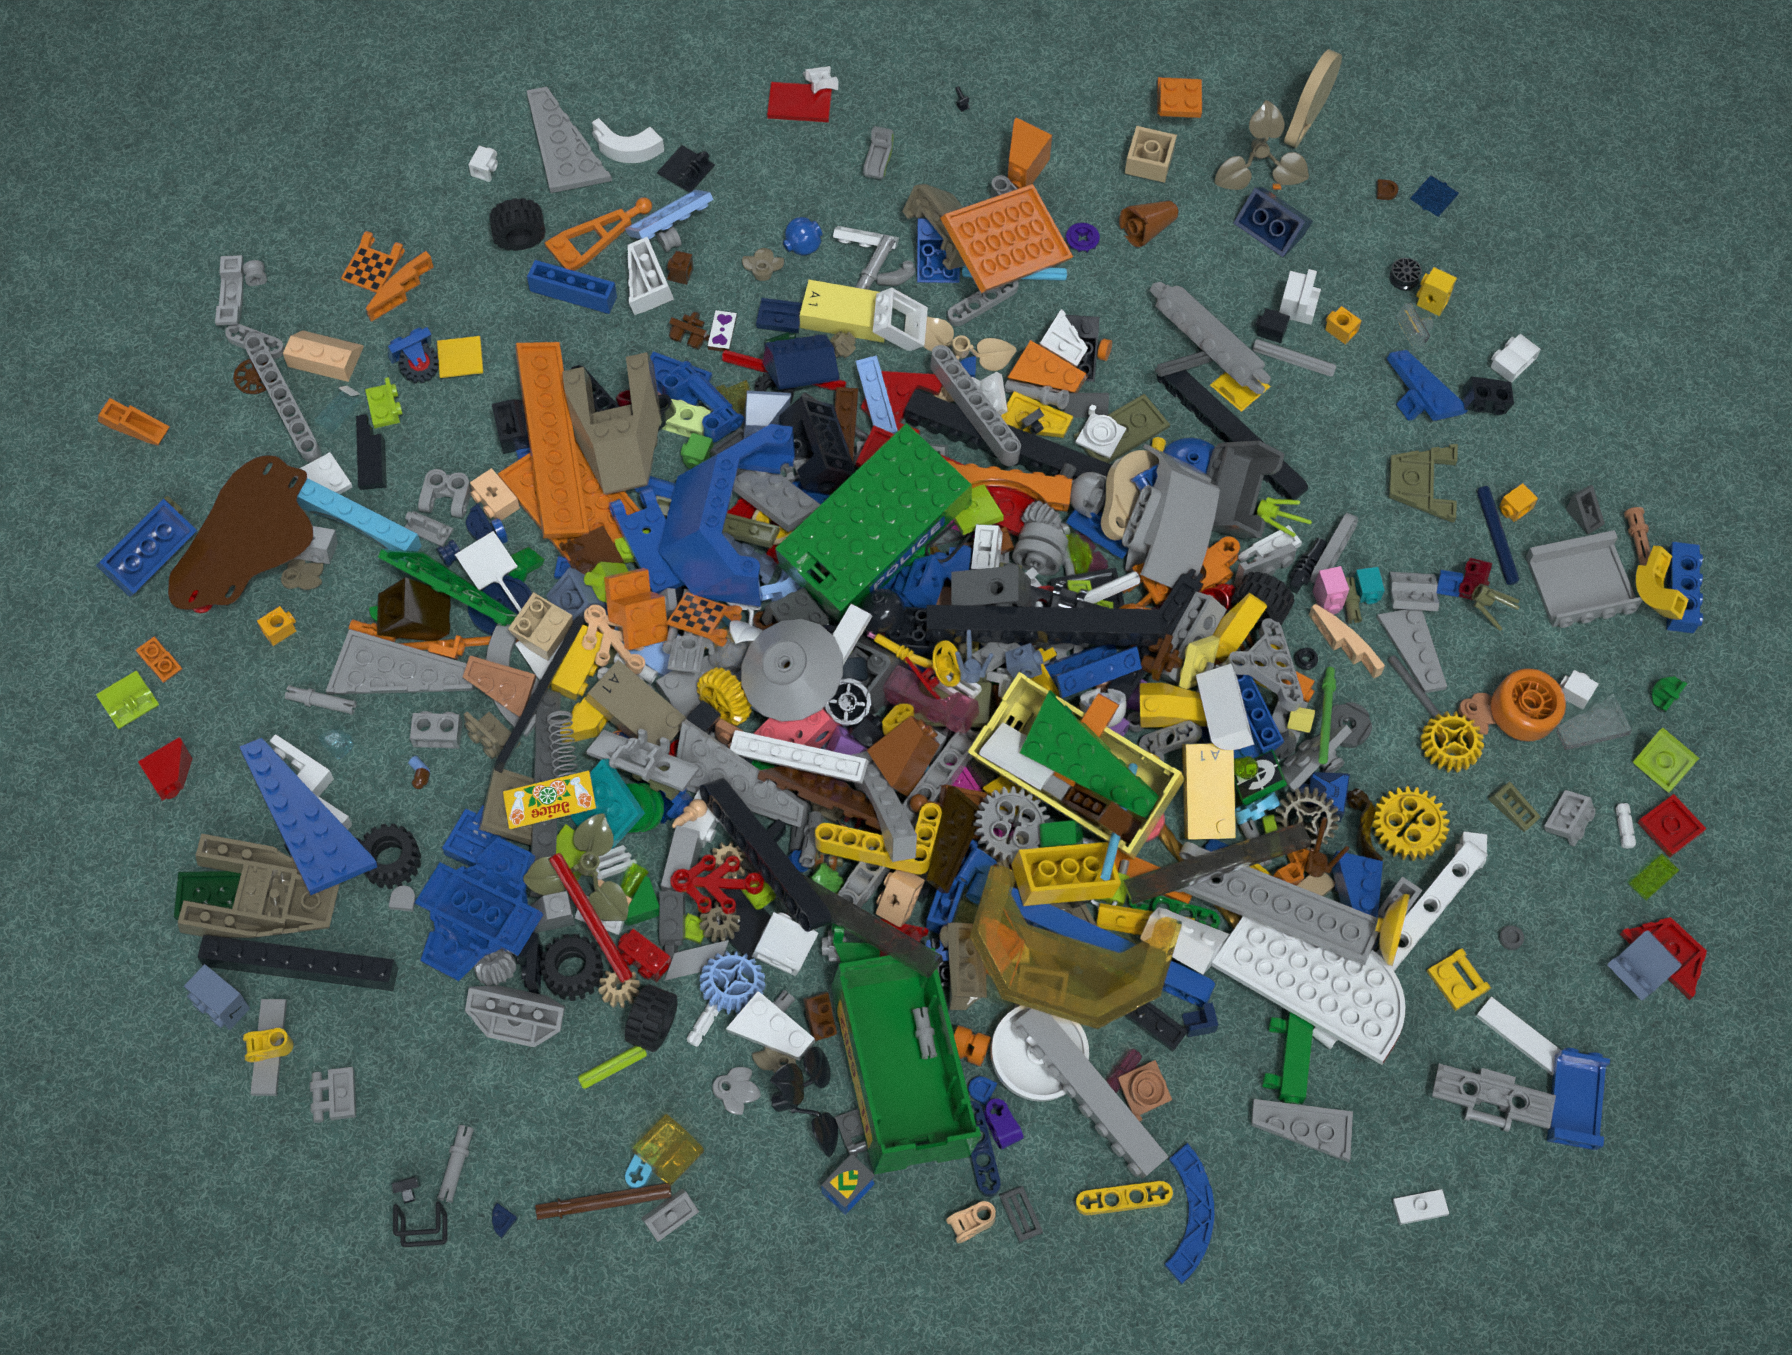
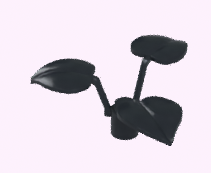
(791, 1093)

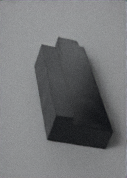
(370, 456)

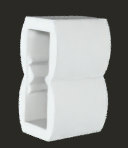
(1515, 357)

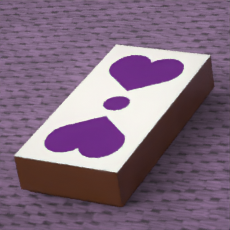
(722, 331)

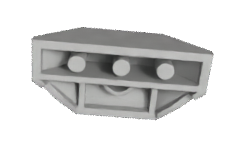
(514, 1014)

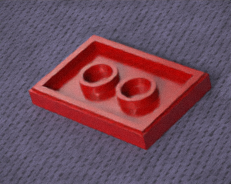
(798, 102)

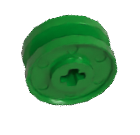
(652, 805)

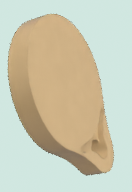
(1313, 96)
(1122, 493)

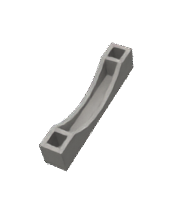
(895, 825)

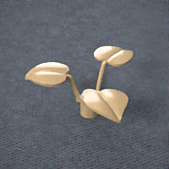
(993, 352)

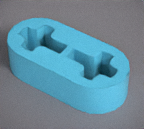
(633, 1168)

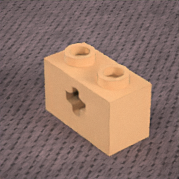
(494, 495)
(899, 896)

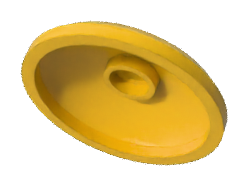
(1391, 928)

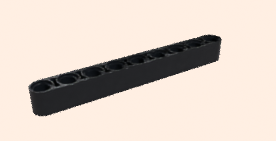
(1228, 427)
(765, 855)

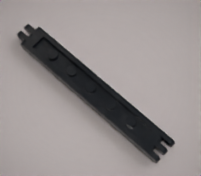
(1169, 617)

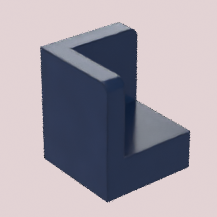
(1201, 1021)

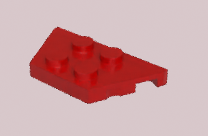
(1681, 946)

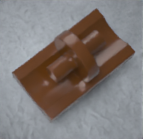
(697, 334)
(1164, 657)
(820, 1016)

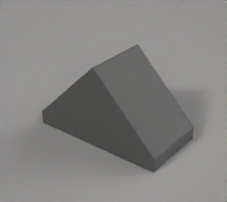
(1586, 510)

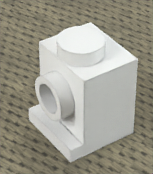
(483, 163)

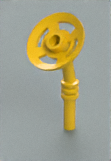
(941, 663)

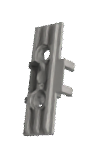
(686, 650)
(643, 758)
(1493, 1089)

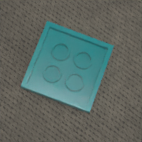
(613, 800)

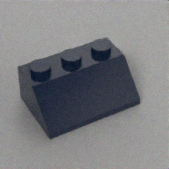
(1272, 221)
(801, 361)

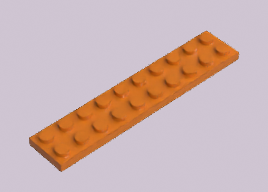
(551, 440)

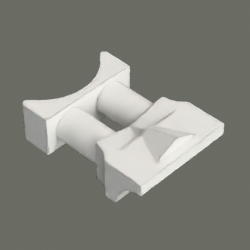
(821, 78)

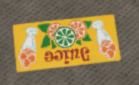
(549, 799)

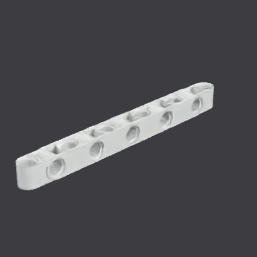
(1418, 919)

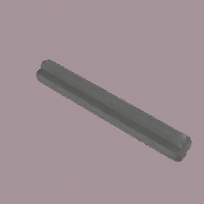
(1182, 363)

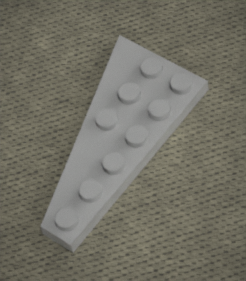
(720, 762)

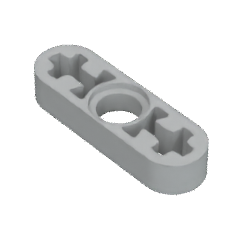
(244, 331)

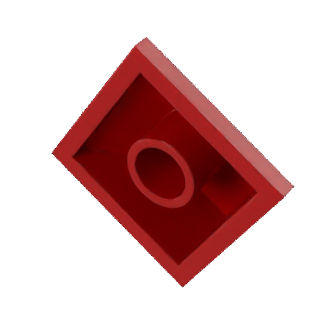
(168, 768)

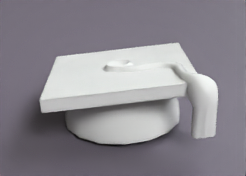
(1100, 434)

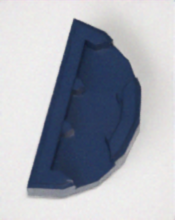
(477, 523)

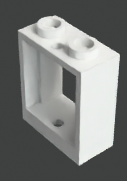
(915, 315)

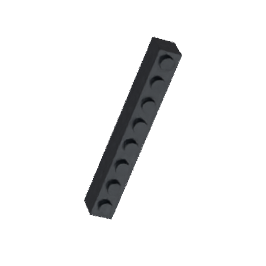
(298, 962)

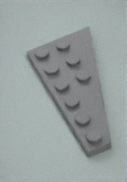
(563, 149)
(383, 666)

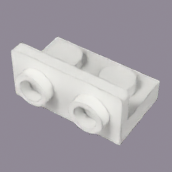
(994, 391)

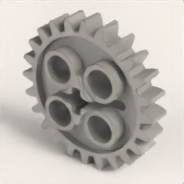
(991, 818)

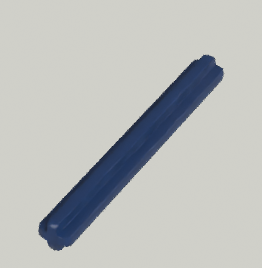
(1498, 535)

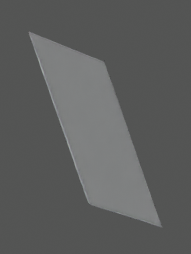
(694, 959)

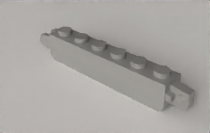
(1211, 336)

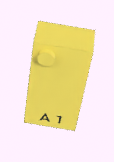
(839, 308)

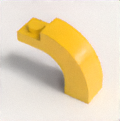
(1651, 588)

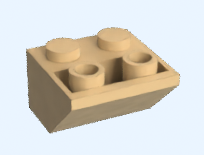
(541, 626)

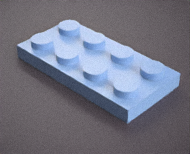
(665, 216)

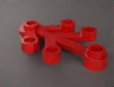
(714, 882)

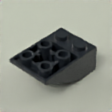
(1087, 331)
(511, 425)
(913, 634)

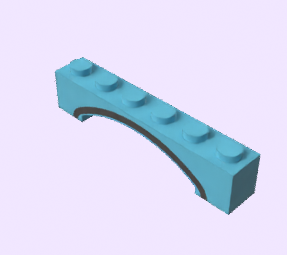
(330, 504)

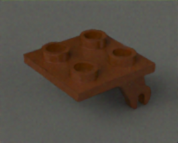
(590, 550)

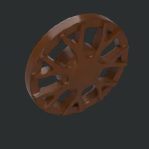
(251, 377)

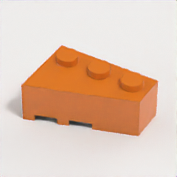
(1044, 368)

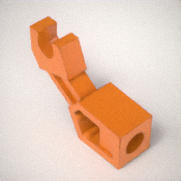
(1294, 871)

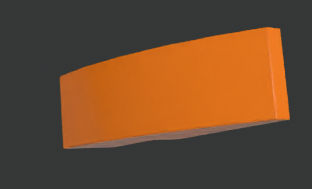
(132, 422)

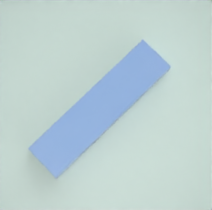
(876, 394)

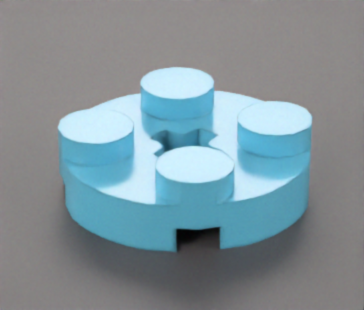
(1256, 809)

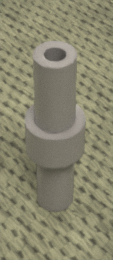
(1067, 562)

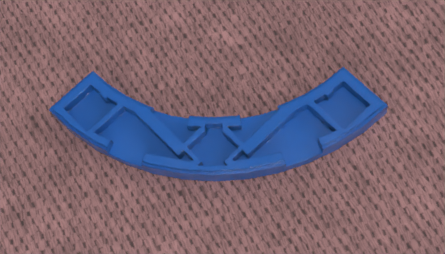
(1200, 1215)

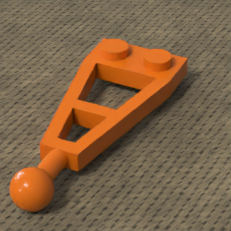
(567, 254)

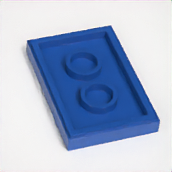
(664, 365)

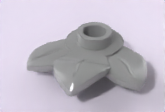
(739, 1091)

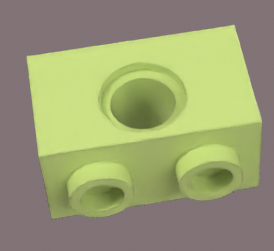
(686, 427)

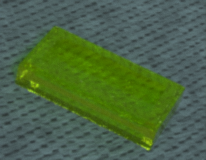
(1654, 877)

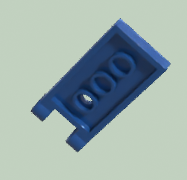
(646, 546)

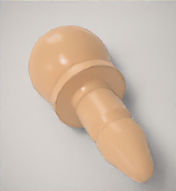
(695, 810)

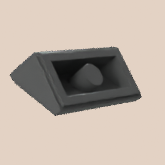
(1080, 403)

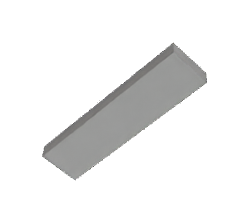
(266, 1072)

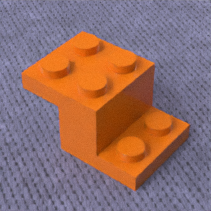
(1179, 97)
(636, 608)

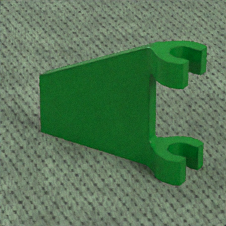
(851, 950)

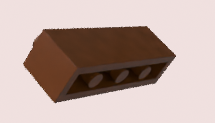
(1097, 809)

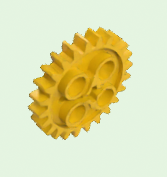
(1427, 837)

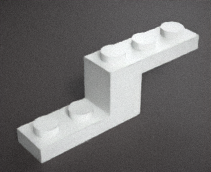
(310, 772)

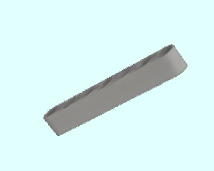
(278, 389)
(975, 405)

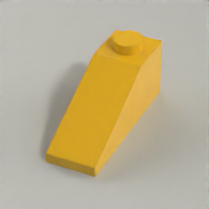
(1237, 625)

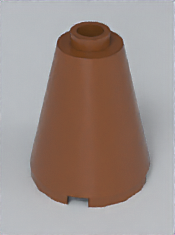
(1147, 220)

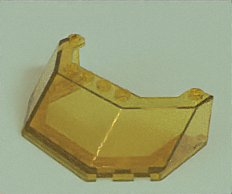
(1063, 972)

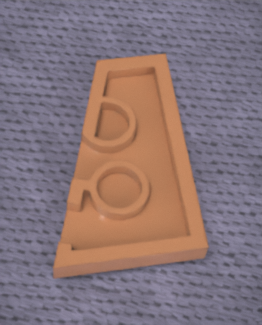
(501, 683)

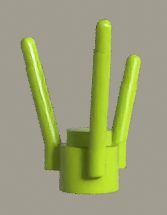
(1268, 510)

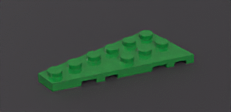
(446, 581)
(1079, 754)

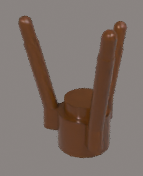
(1318, 861)

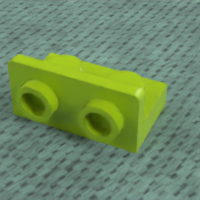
(382, 404)

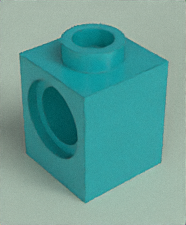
(1369, 585)

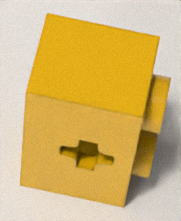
(1435, 291)

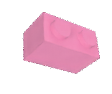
(1331, 589)

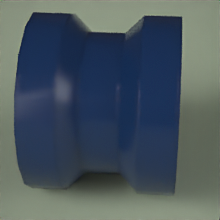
(448, 552)

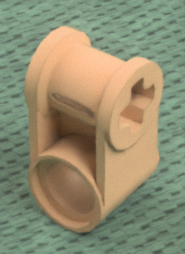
(970, 1222)

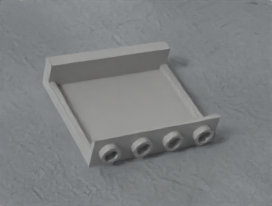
(1581, 579)

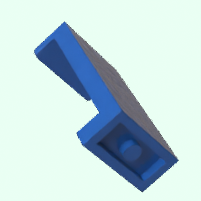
(1578, 1100)

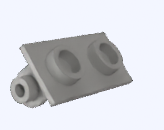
(428, 528)

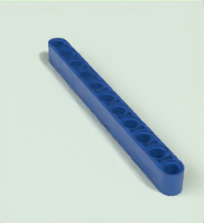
(1179, 980)

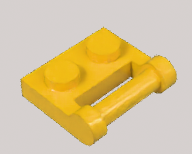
(1451, 982)

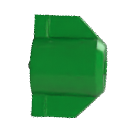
(1667, 692)

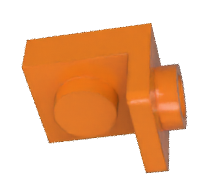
(443, 648)

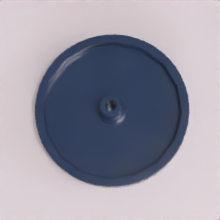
(519, 591)

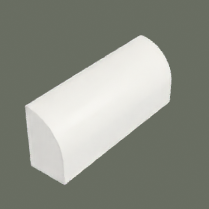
(1224, 708)

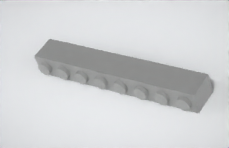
(1091, 1092)

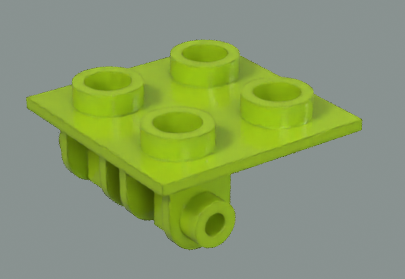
(127, 699)

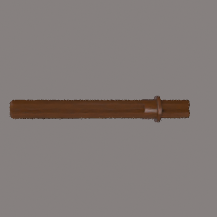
(603, 1201)

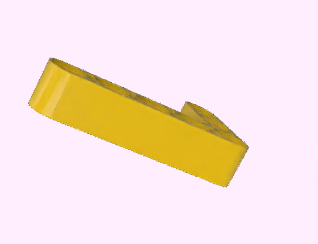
(863, 840)

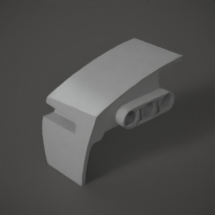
(1173, 520)

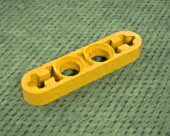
(1122, 1193)

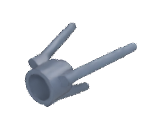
(971, 669)

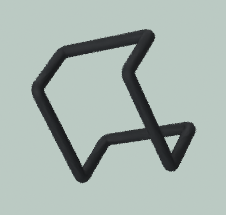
(403, 1233)

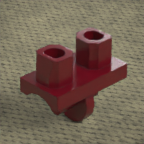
(1476, 573)

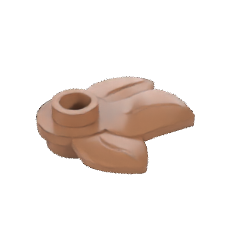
(1480, 712)

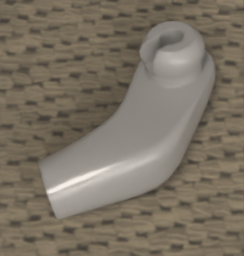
(897, 277)

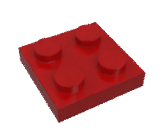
(1671, 825)

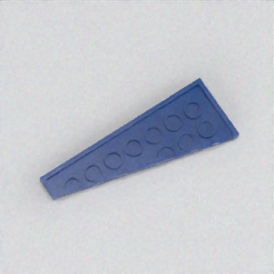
(314, 836)

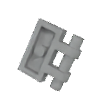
(341, 1094)

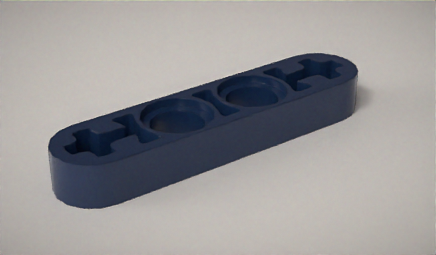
(984, 1148)

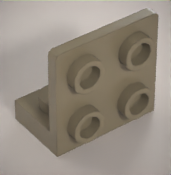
(488, 732)

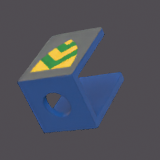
(848, 1184)

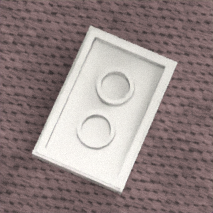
(1004, 750)

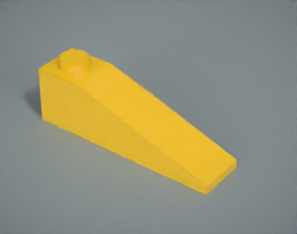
(1169, 705)

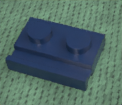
(779, 315)

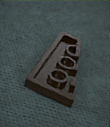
(952, 839)

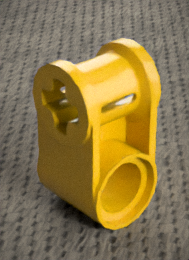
(261, 1044)

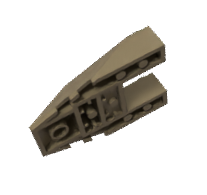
(620, 439)
(268, 896)

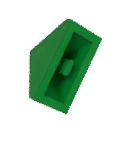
(1060, 834)
(643, 905)

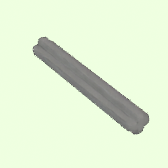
(1294, 357)

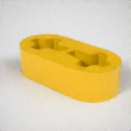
(896, 717)

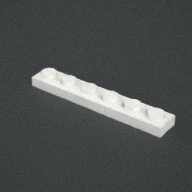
(799, 756)

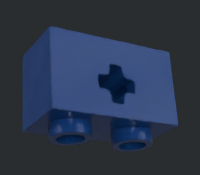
(925, 582)

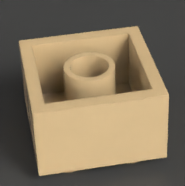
(1150, 154)

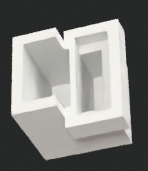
(1300, 297)

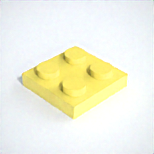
(1196, 658)

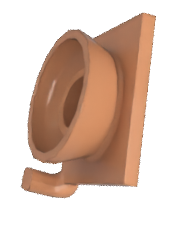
(1144, 1088)

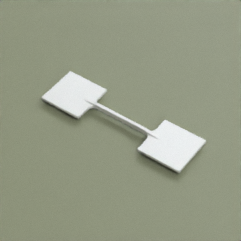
(487, 563)

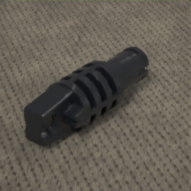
(1304, 568)

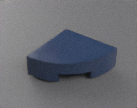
(502, 1220)

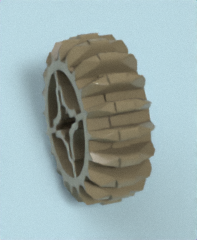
(1295, 801)

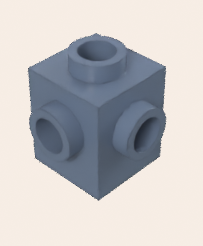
(1024, 660)

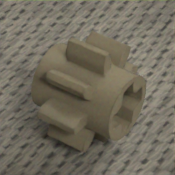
(843, 344)

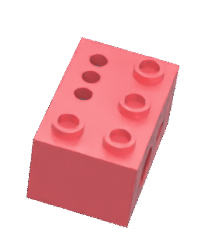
(801, 731)

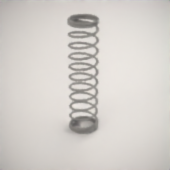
(552, 723)

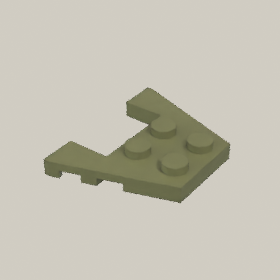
(1413, 480)

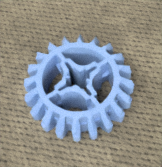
(723, 972)

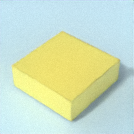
(1301, 719)

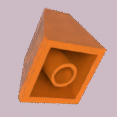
(1028, 153)

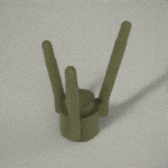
(1486, 596)

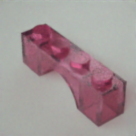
(955, 712)

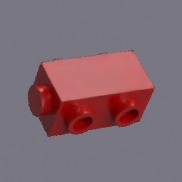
(644, 955)

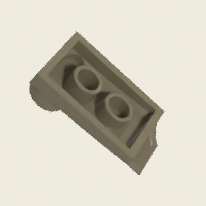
(965, 964)

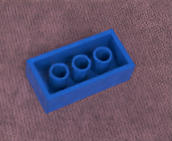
(146, 547)

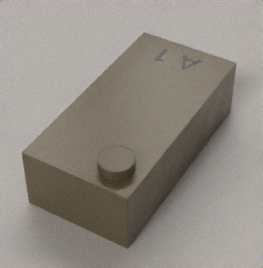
(634, 705)

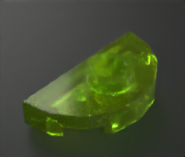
(1079, 553)

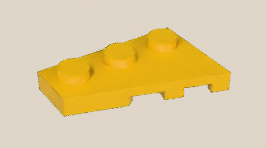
(1054, 421)

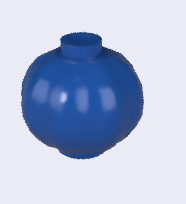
(802, 236)

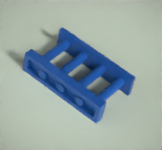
(1092, 668)

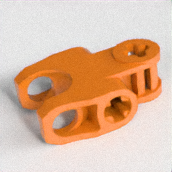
(1217, 562)

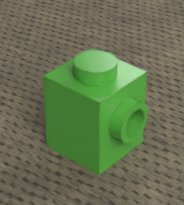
(696, 450)

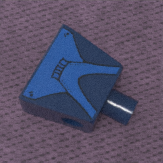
(1333, 784)

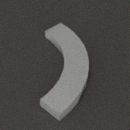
(499, 652)

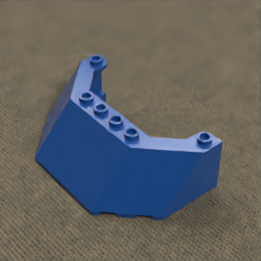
(698, 512)

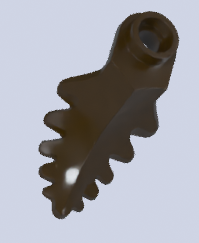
(1360, 801)

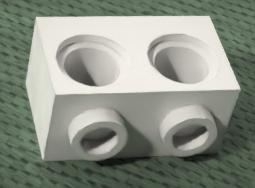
(987, 547)

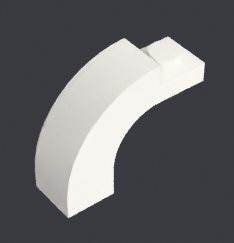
(627, 149)

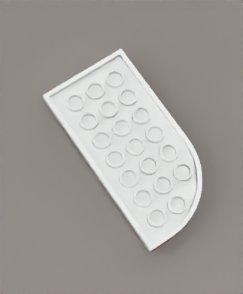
(1329, 991)

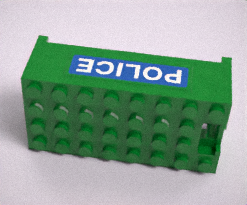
(875, 522)

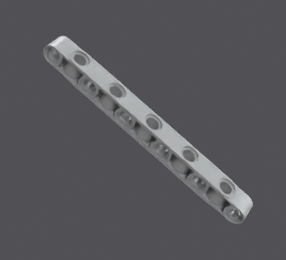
(864, 882)

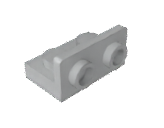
(1571, 816)

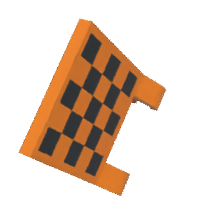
(370, 267)
(703, 616)

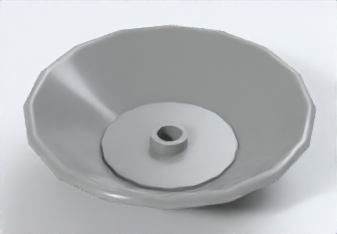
(804, 685)

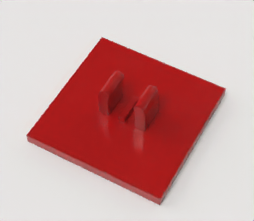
(924, 677)

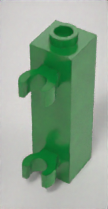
(1295, 1060)

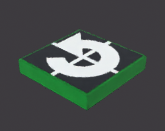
(1267, 780)

